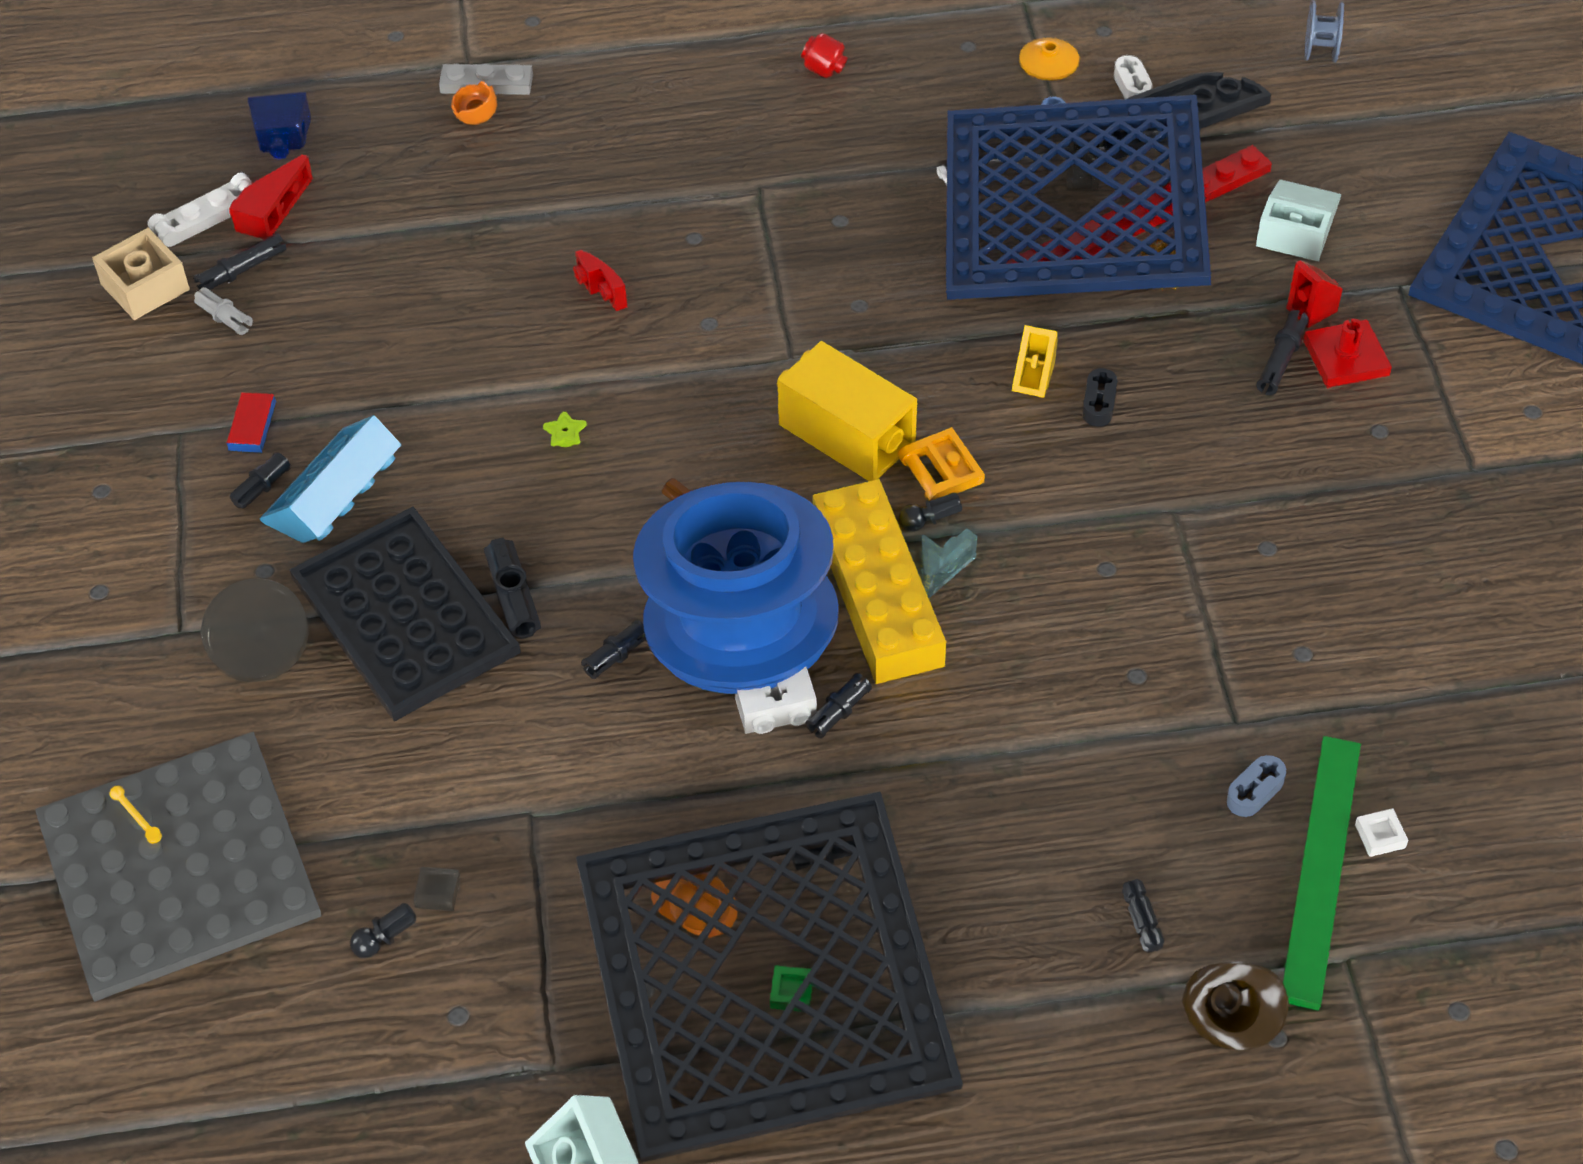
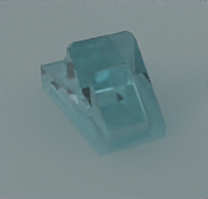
(942, 564)

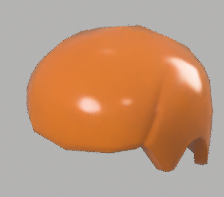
(474, 103)

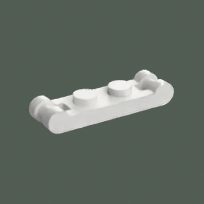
(199, 213)

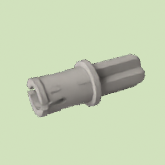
(222, 310)

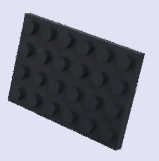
(404, 613)

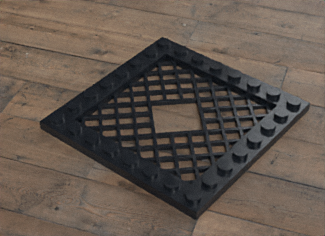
(696, 1126)

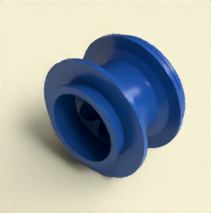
(737, 585)

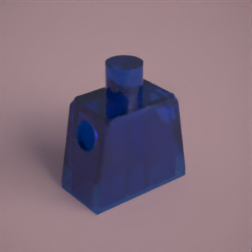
(280, 122)

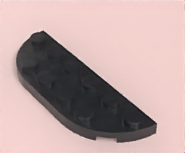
(1216, 99)

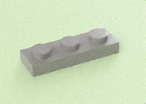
(503, 78)

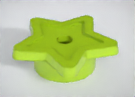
(565, 438)

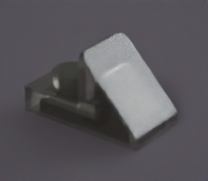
(1077, 178)

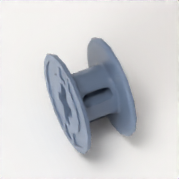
(1324, 31)

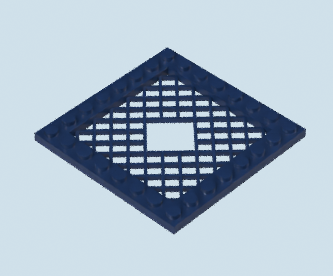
(971, 129)
(1442, 277)

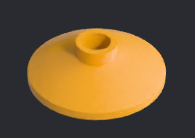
(1049, 59)

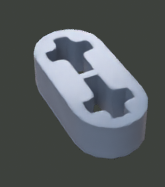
(1250, 780)

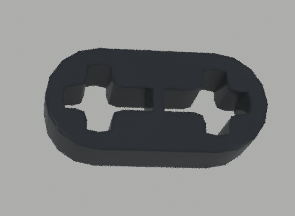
(1094, 396)

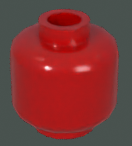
(824, 55)

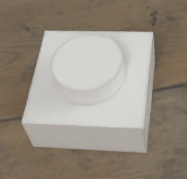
(1381, 832)

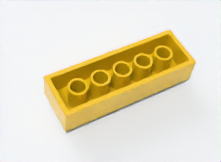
(881, 583)

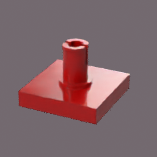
(1347, 353)

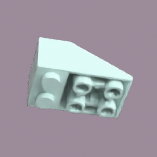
(1297, 220)

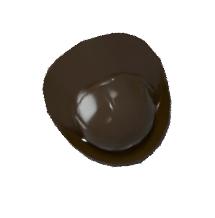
(1236, 1004)

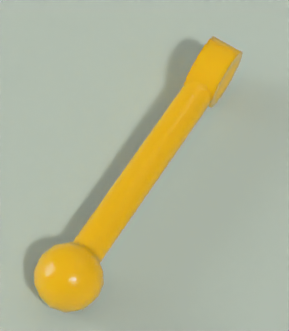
(152, 834)

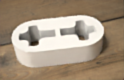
(1126, 81)

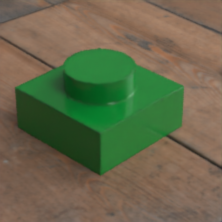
(785, 985)

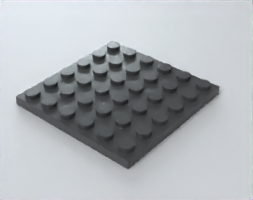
(208, 885)

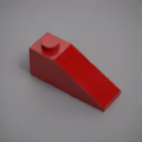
(269, 200)

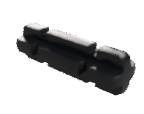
(1143, 916)

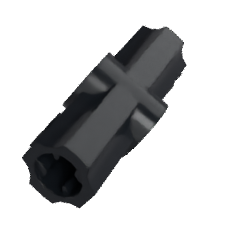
(512, 588)

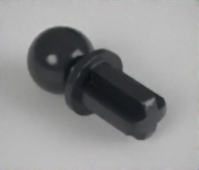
(913, 517)
(367, 941)

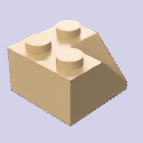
(141, 273)

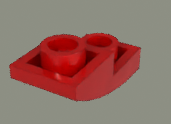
(600, 278)

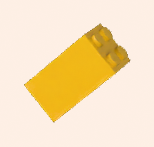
(846, 411)

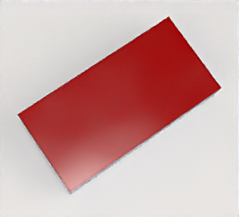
(251, 422)

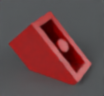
(1313, 293)

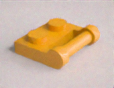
(950, 460)

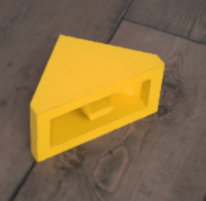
(1035, 361)

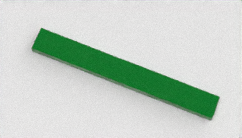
(1320, 873)

